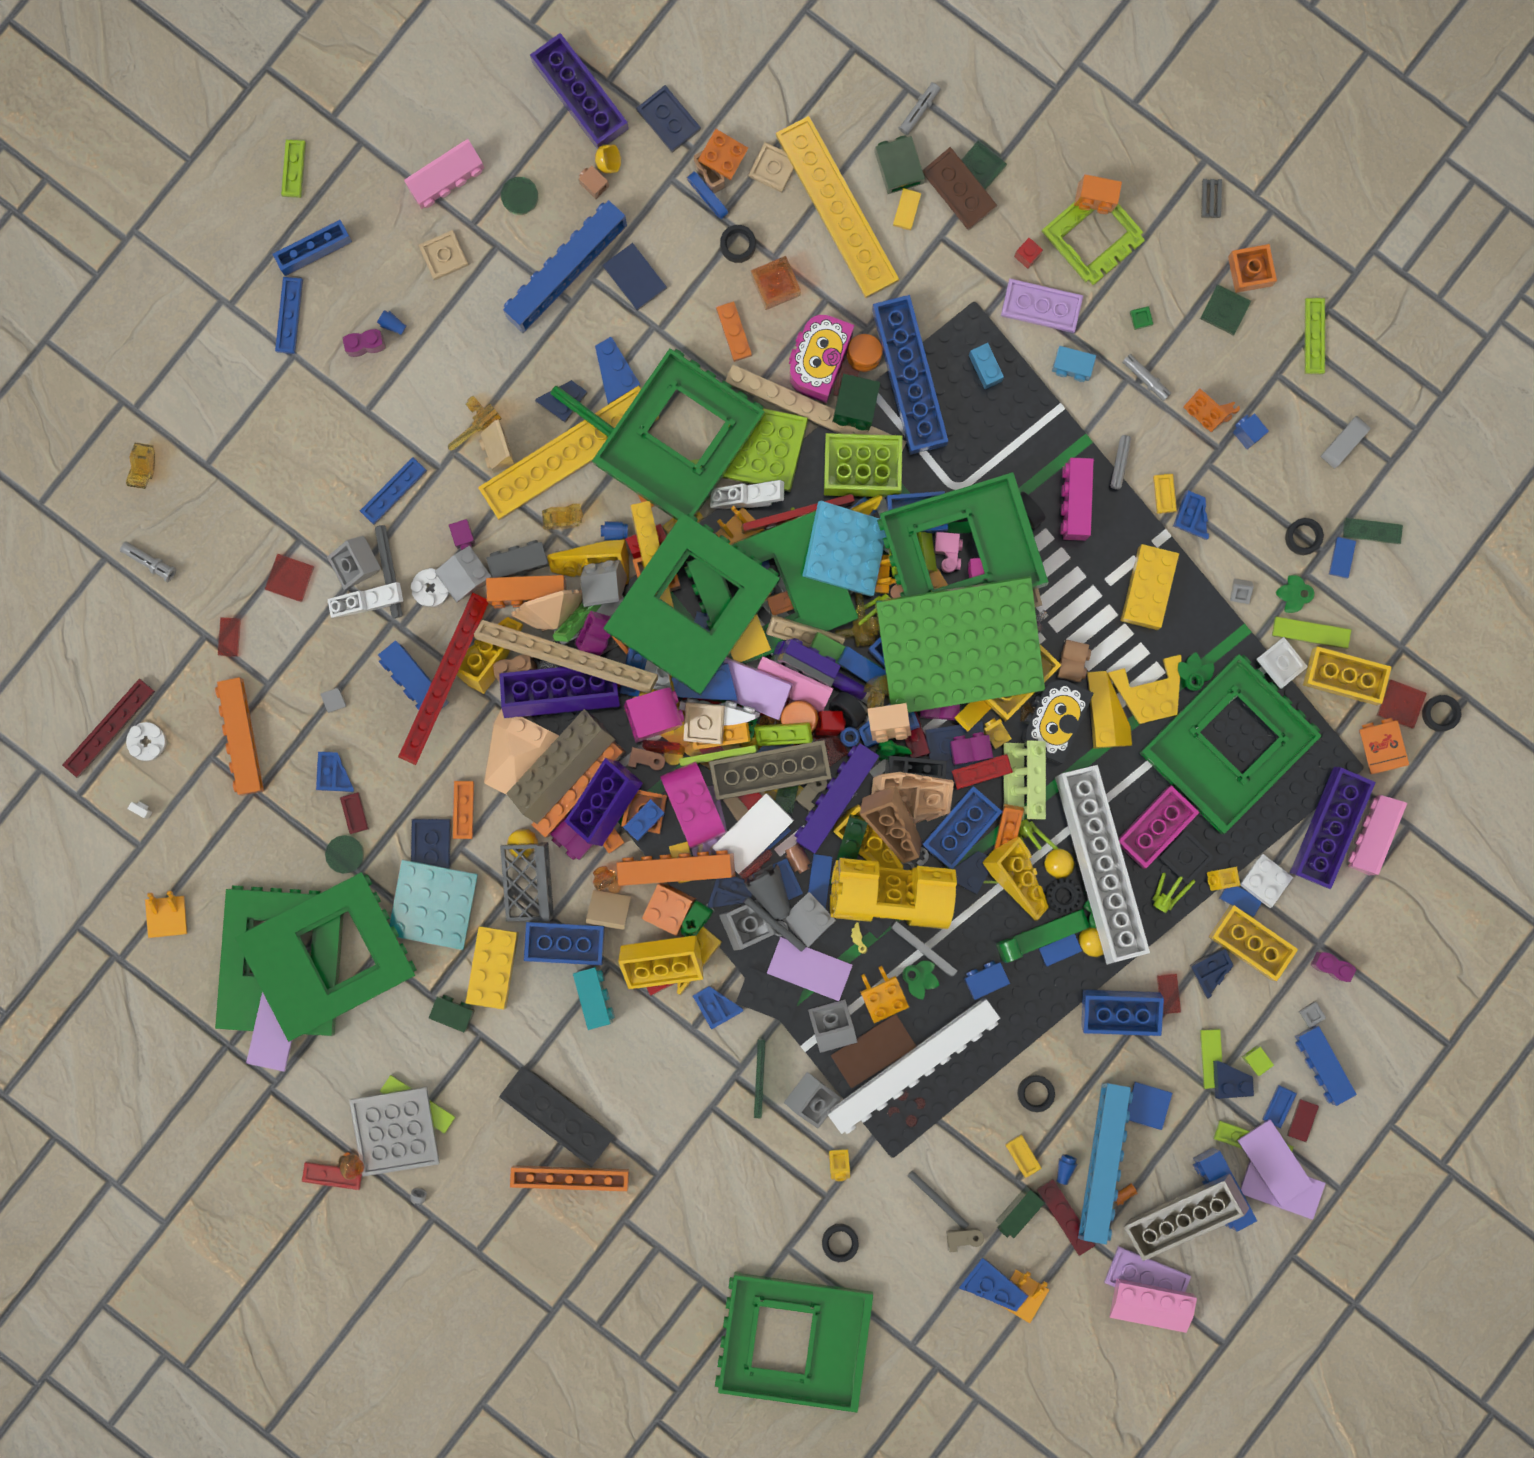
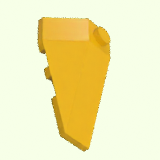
(572, 561)
(478, 662)
(1108, 718)
(872, 846)
(1014, 872)

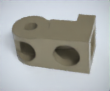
(809, 793)
(964, 1237)

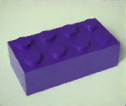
(603, 802)

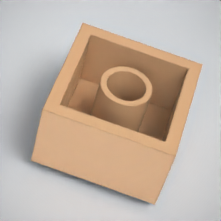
(889, 722)

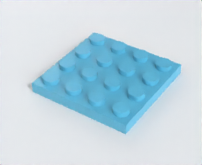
(844, 549)

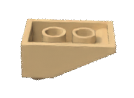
(496, 447)

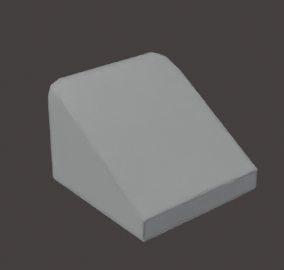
(1241, 591)
(333, 699)

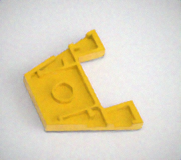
(1153, 699)

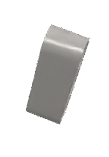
(1345, 442)

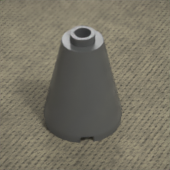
(770, 891)

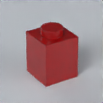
(1028, 253)
(830, 723)

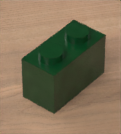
(451, 1013)

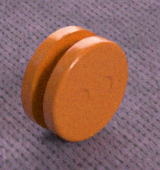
(864, 352)
(800, 712)

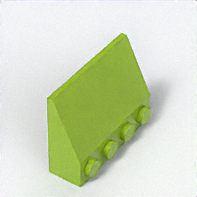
(862, 465)

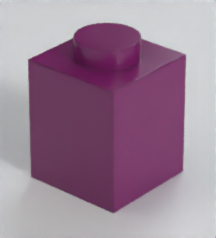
(462, 534)

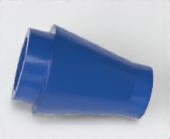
(391, 322)
(1066, 1168)

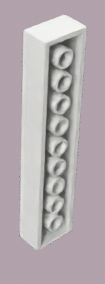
(1102, 864)
(913, 1065)

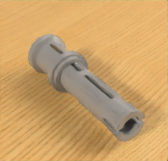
(155, 566)

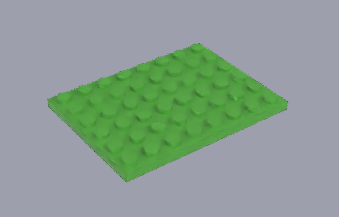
(961, 644)

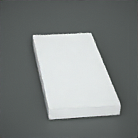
(754, 832)

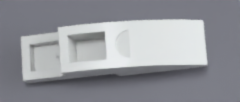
(747, 495)
(365, 600)
(732, 713)

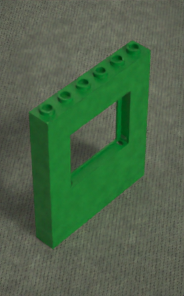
(655, 468)
(997, 526)
(816, 602)
(669, 636)
(1202, 771)
(289, 974)
(239, 991)
(834, 1347)

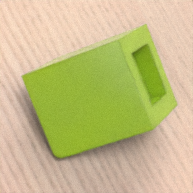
(1258, 1060)

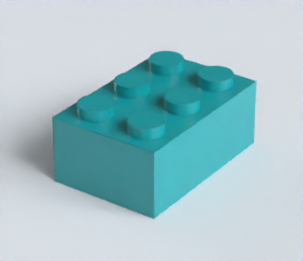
(593, 998)

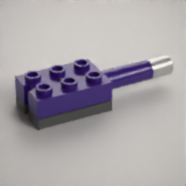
(815, 666)

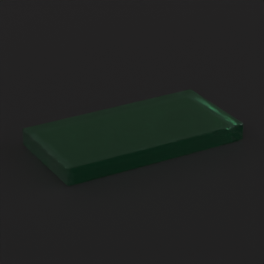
(759, 1078)

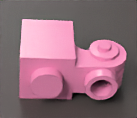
(949, 545)

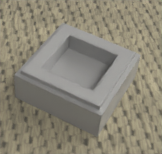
(1312, 1014)

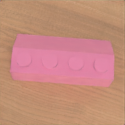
(444, 174)
(803, 686)
(1376, 835)
(1152, 1305)

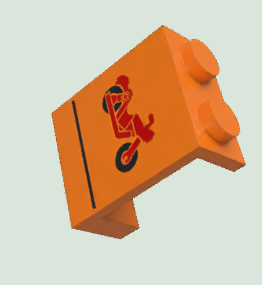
(1383, 746)

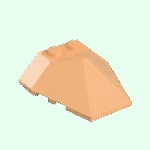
(550, 610)
(514, 749)
(922, 795)

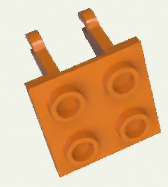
(723, 154)
(1208, 411)

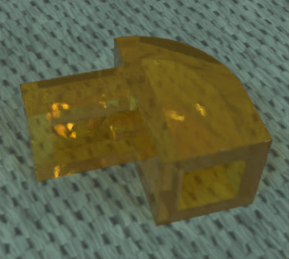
(142, 465)
(562, 517)
(877, 688)

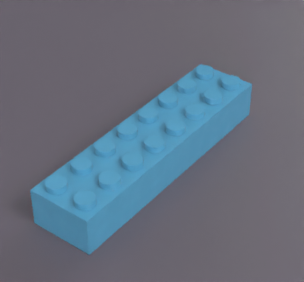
(1104, 1163)

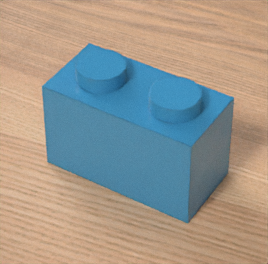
(1073, 363)
(986, 366)

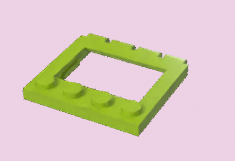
(1073, 216)

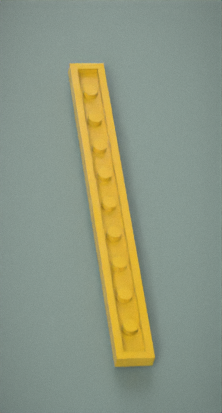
(648, 543)

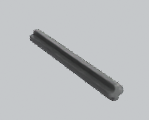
(387, 565)

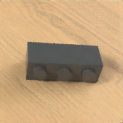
(518, 560)

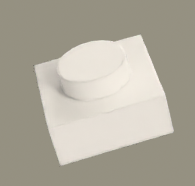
(140, 809)

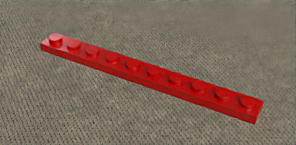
(443, 679)

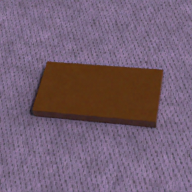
(959, 188)
(873, 1051)

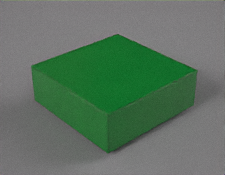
(1141, 318)

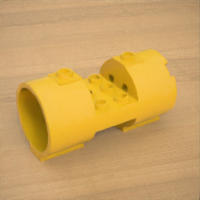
(917, 895)

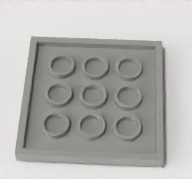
(394, 1131)

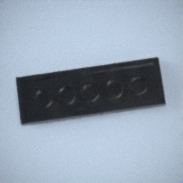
(557, 1116)

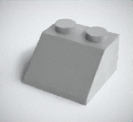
(353, 562)
(463, 574)
(602, 582)
(809, 919)
(745, 926)
(832, 1026)
(812, 1100)

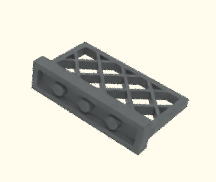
(543, 885)

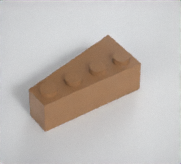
(892, 823)

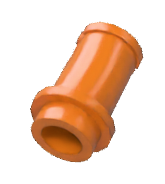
(1125, 1193)

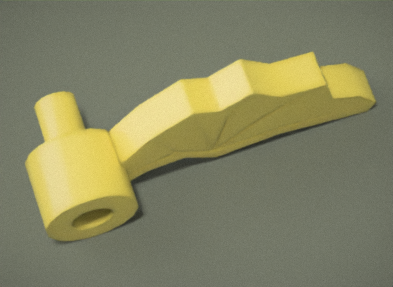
(857, 938)

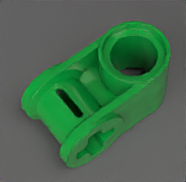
(696, 917)

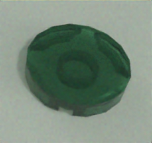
(519, 195)
(344, 854)

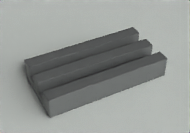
(1211, 214)

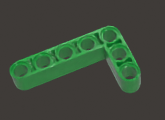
(1016, 946)

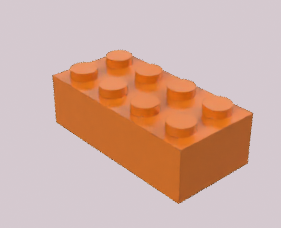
(519, 590)

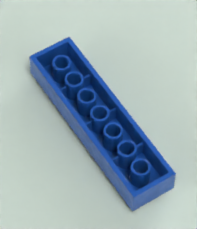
(565, 266)
(910, 374)

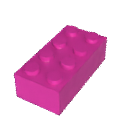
(1077, 500)
(1157, 827)

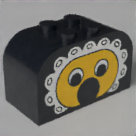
(1056, 718)

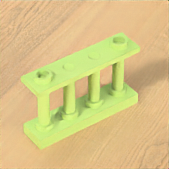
(1036, 778)

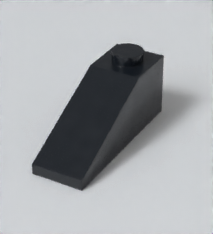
(916, 766)

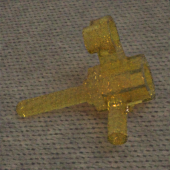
(482, 420)
(864, 633)

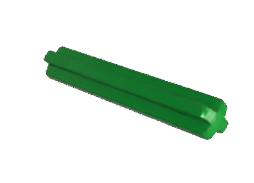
(581, 410)

